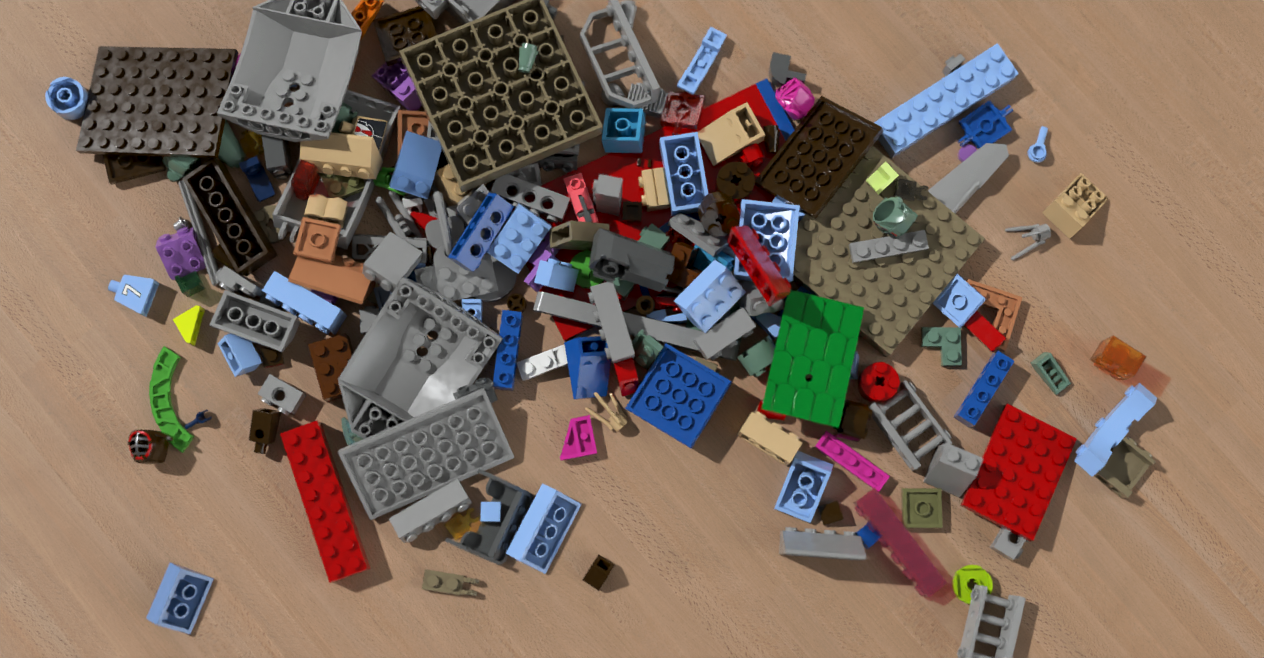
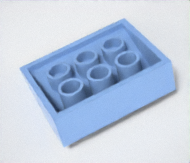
(776, 230)

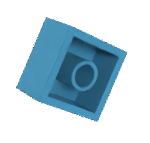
(623, 130)

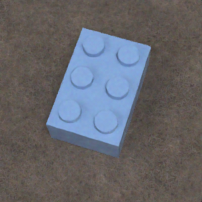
(519, 238)
(710, 296)

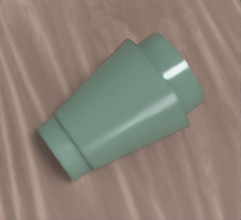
(527, 56)

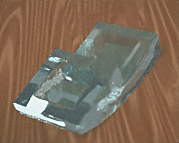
(347, 432)

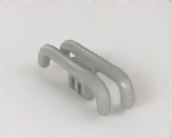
(403, 223)

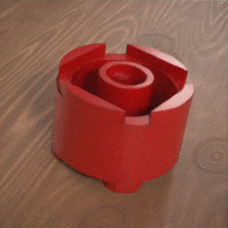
(889, 382)

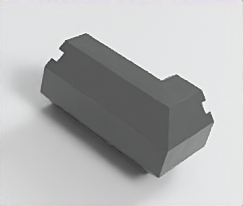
(630, 260)

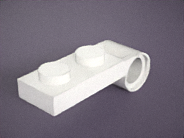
(543, 363)

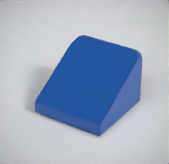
(868, 538)

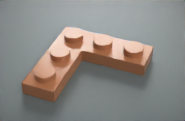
(1006, 306)

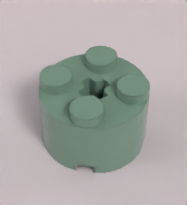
(758, 357)

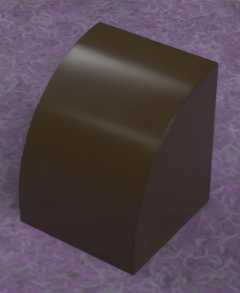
(598, 572)

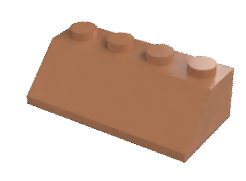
(340, 278)

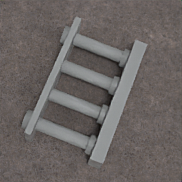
(901, 442)
(1009, 624)

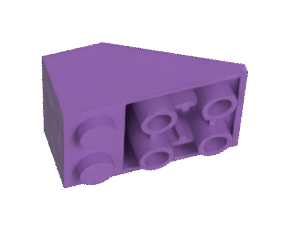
(398, 84)

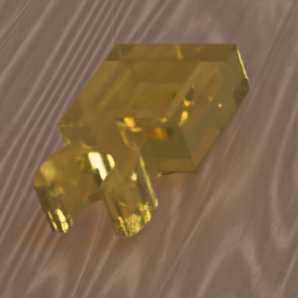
(460, 525)

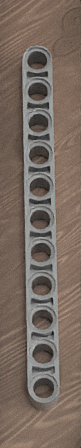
(658, 330)

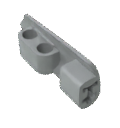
(969, 176)

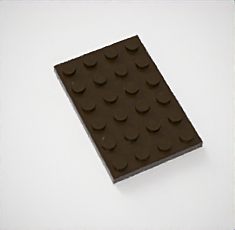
(818, 156)

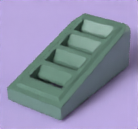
(1037, 365)

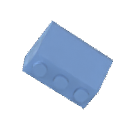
(179, 598)

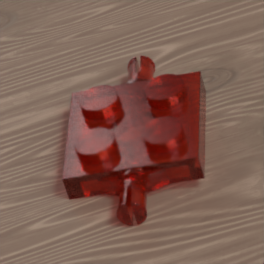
(682, 111)

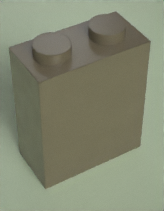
(574, 235)

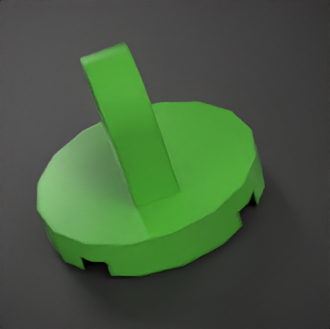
(585, 276)

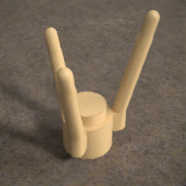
(616, 420)

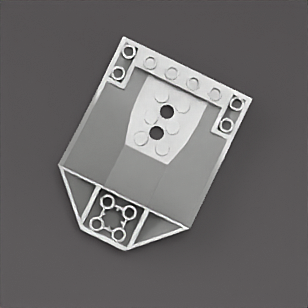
(288, 46)
(388, 378)

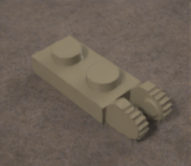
(447, 583)

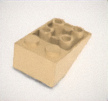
(730, 134)
(447, 185)
(1075, 205)

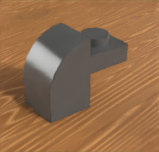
(779, 71)

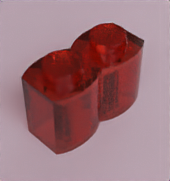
(305, 180)

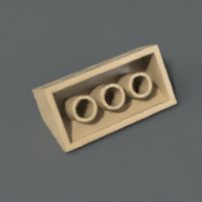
(343, 155)

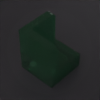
(190, 283)

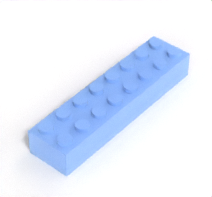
(945, 100)

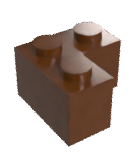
(683, 270)

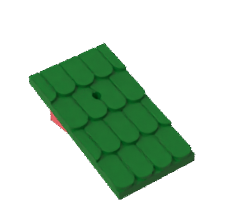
(814, 339)

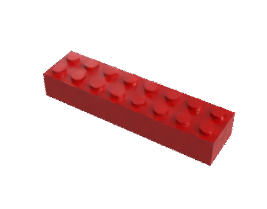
(325, 501)

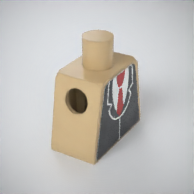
(365, 127)

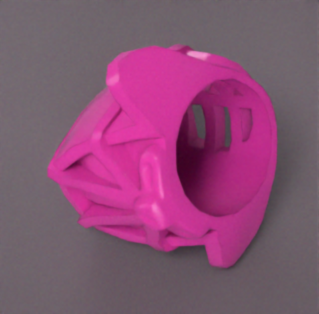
(795, 98)

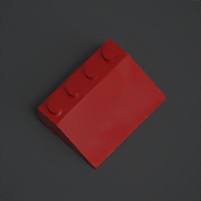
(758, 264)

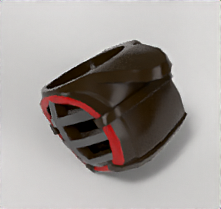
(149, 446)

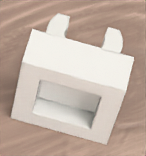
(410, 201)

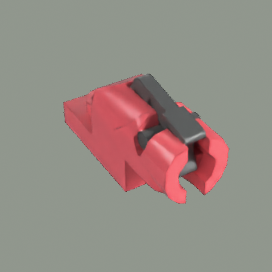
(580, 198)

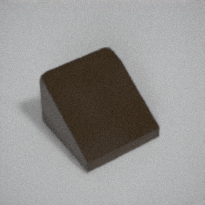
(830, 512)

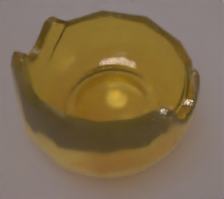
(252, 143)

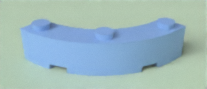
(1111, 430)

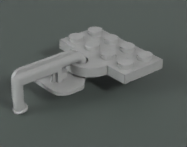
(445, 275)

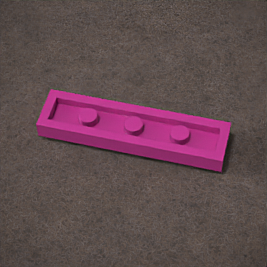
(852, 461)

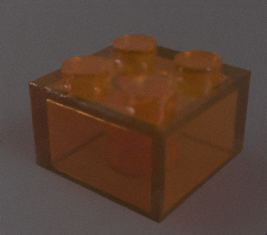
(1117, 358)

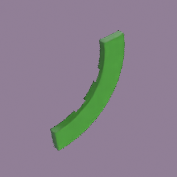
(161, 399)

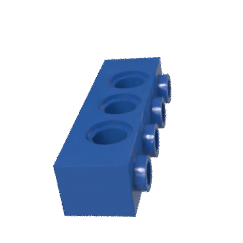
(471, 236)
(507, 350)
(983, 389)

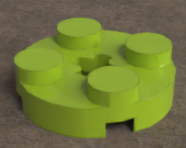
(963, 576)

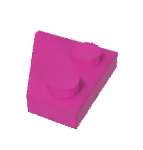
(579, 439)

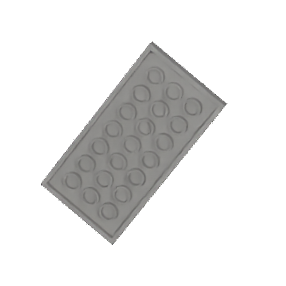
(426, 453)

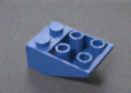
(588, 366)

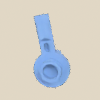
(1037, 152)

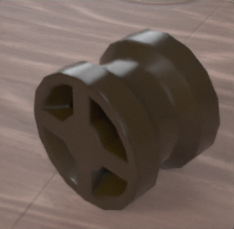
(516, 300)

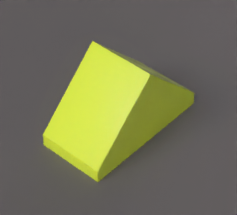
(189, 324)

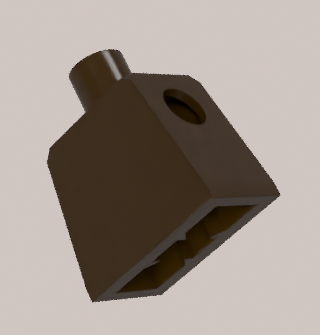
(266, 421)

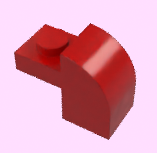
(626, 376)

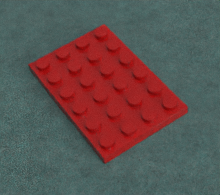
(1019, 472)

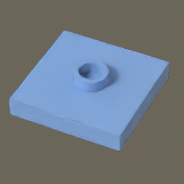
(959, 300)

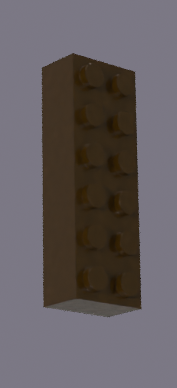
(229, 217)

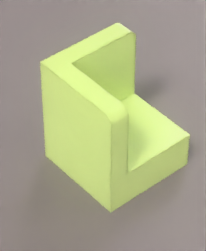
(882, 178)

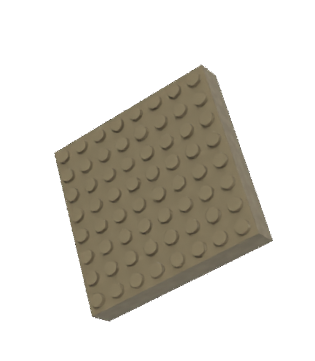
(488, 110)
(889, 288)

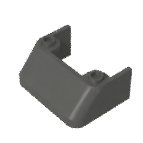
(495, 537)

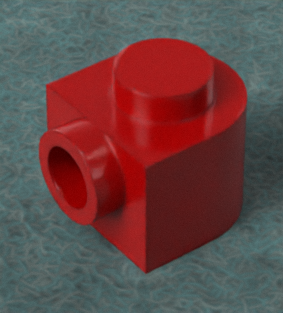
(751, 155)

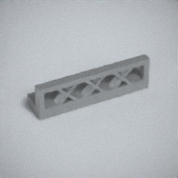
(375, 240)

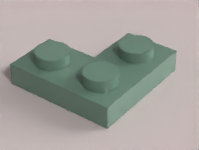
(948, 339)

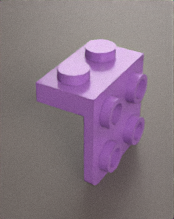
(180, 253)

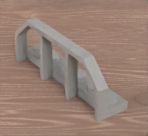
(635, 55)

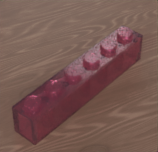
(900, 543)

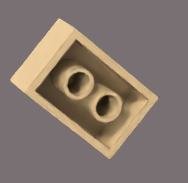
(770, 438)

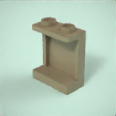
(1125, 467)

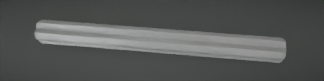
(200, 233)

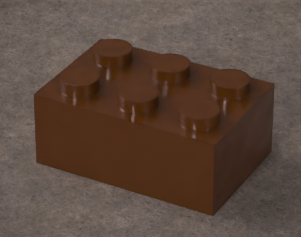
(329, 361)

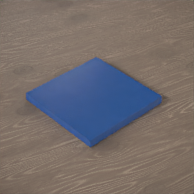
(678, 395)

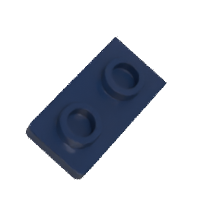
(258, 178)

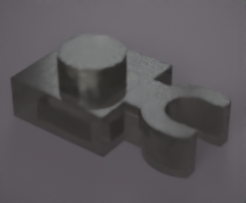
(908, 191)

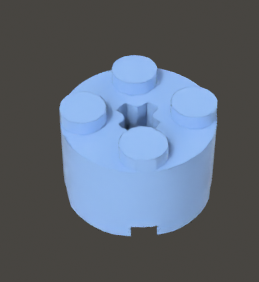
(67, 98)

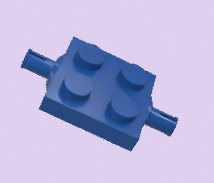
(985, 125)

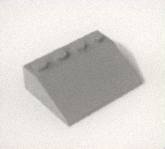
(821, 545)

